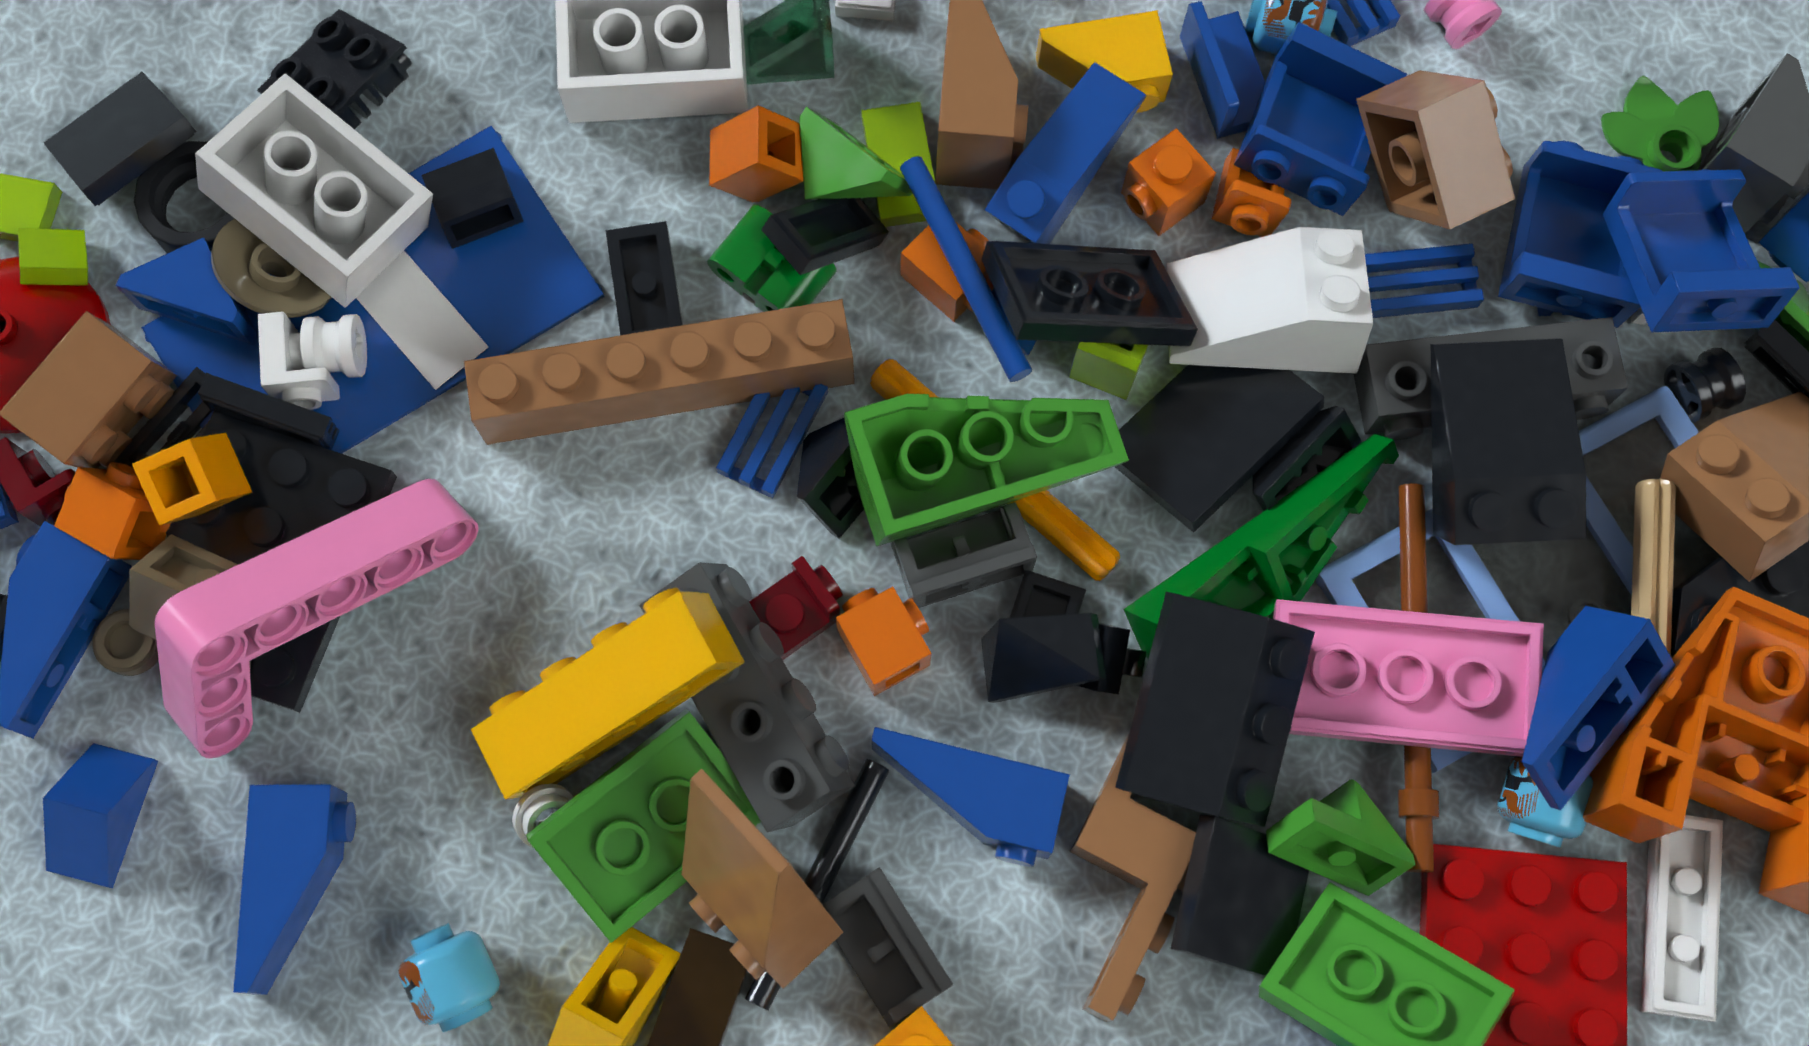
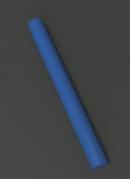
(966, 269)

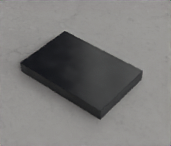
(1087, 294)
(1212, 435)

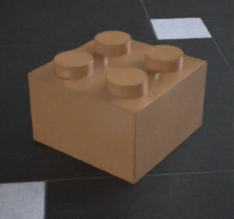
(1437, 148)
(89, 395)

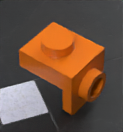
(1248, 202)

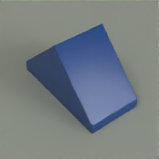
(186, 290)
(94, 813)

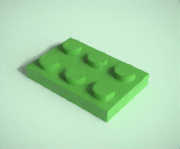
(626, 831)
(1379, 982)

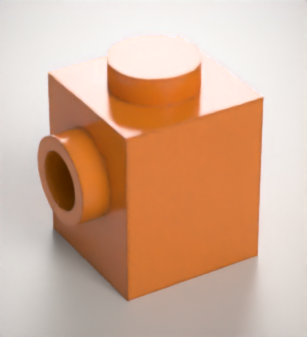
(756, 155)
(1167, 182)
(930, 273)
(110, 512)
(884, 637)

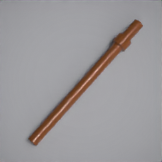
(1418, 800)

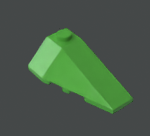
(952, 458)

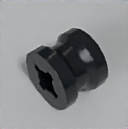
(1707, 383)

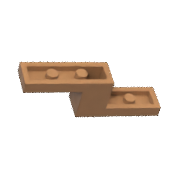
(1148, 854)

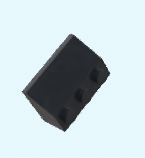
(1215, 709)

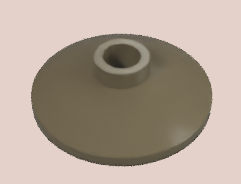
(243, 270)

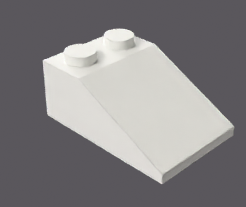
(1278, 302)

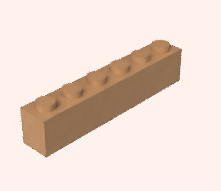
(659, 372)

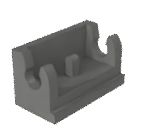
(965, 556)
(886, 948)

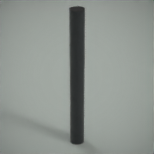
(831, 857)

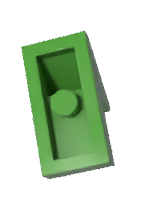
(1342, 840)

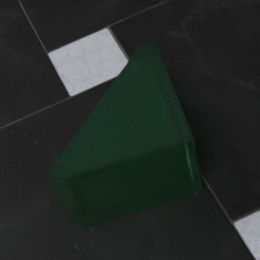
(790, 43)

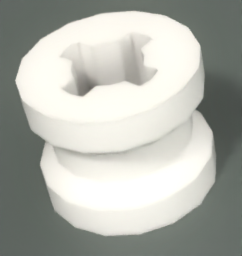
(334, 345)

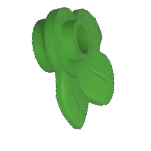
(1658, 124)

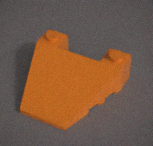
(1725, 734)

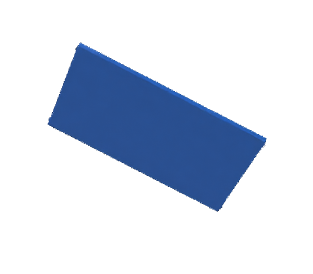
(501, 284)

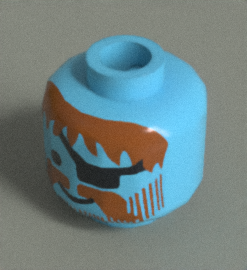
(1275, 19)
(1530, 813)
(449, 978)

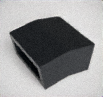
(472, 198)

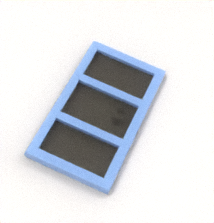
(1542, 578)

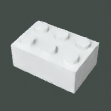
(650, 58)
(313, 189)

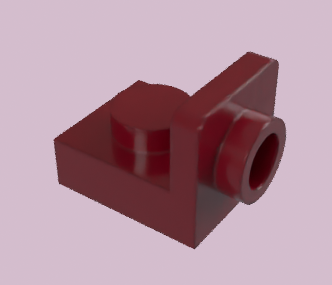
(32, 483)
(799, 605)

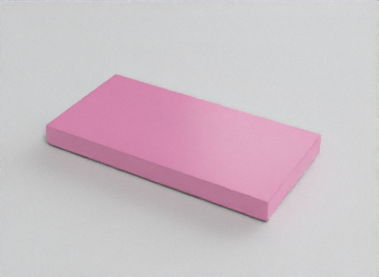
(1416, 677)

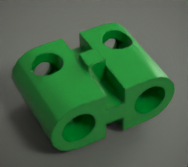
(756, 267)

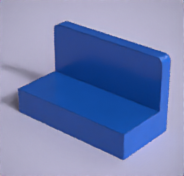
(1222, 68)

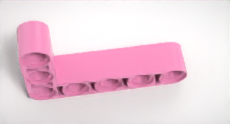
(239, 614)

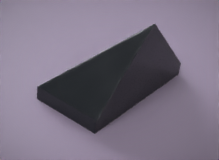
(1305, 455)
(828, 478)
(1041, 654)

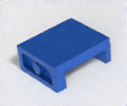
(1309, 121)
(1559, 239)
(1692, 254)

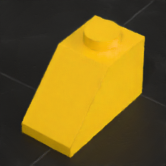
(1124, 45)
(616, 993)

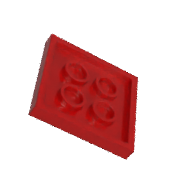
(1541, 928)

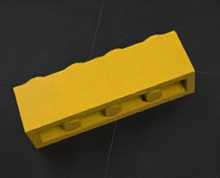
(607, 692)

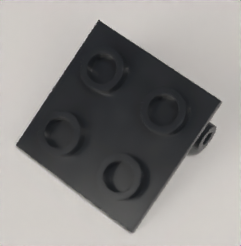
(343, 63)

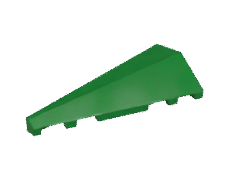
(1275, 551)

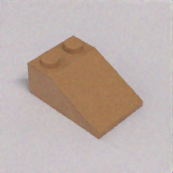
(979, 112)
(1747, 483)
(750, 888)

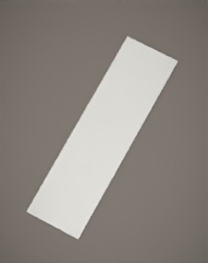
(421, 321)

